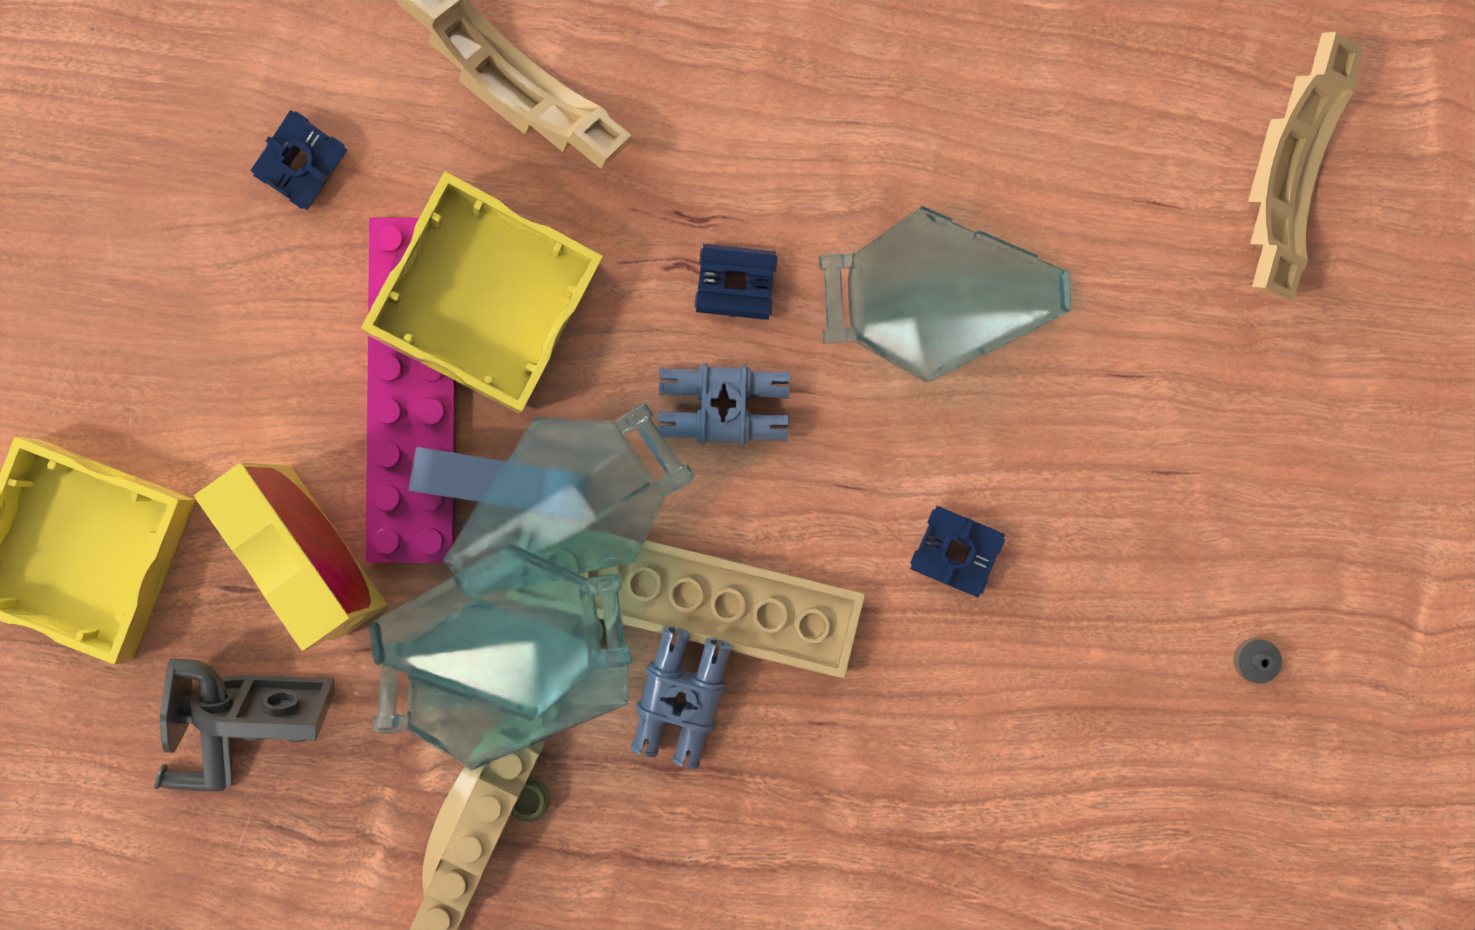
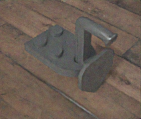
(238, 708)

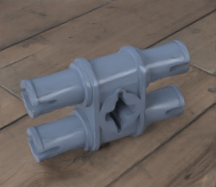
(708, 385)
(660, 695)

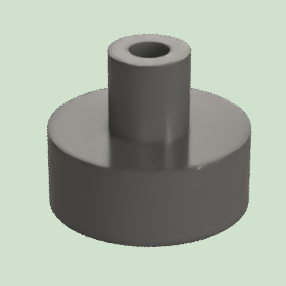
(1257, 660)

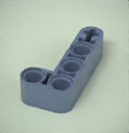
(452, 474)

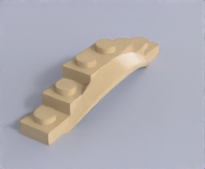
(516, 84)
(1292, 162)
(468, 834)

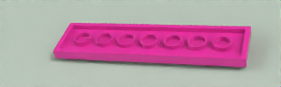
(405, 410)

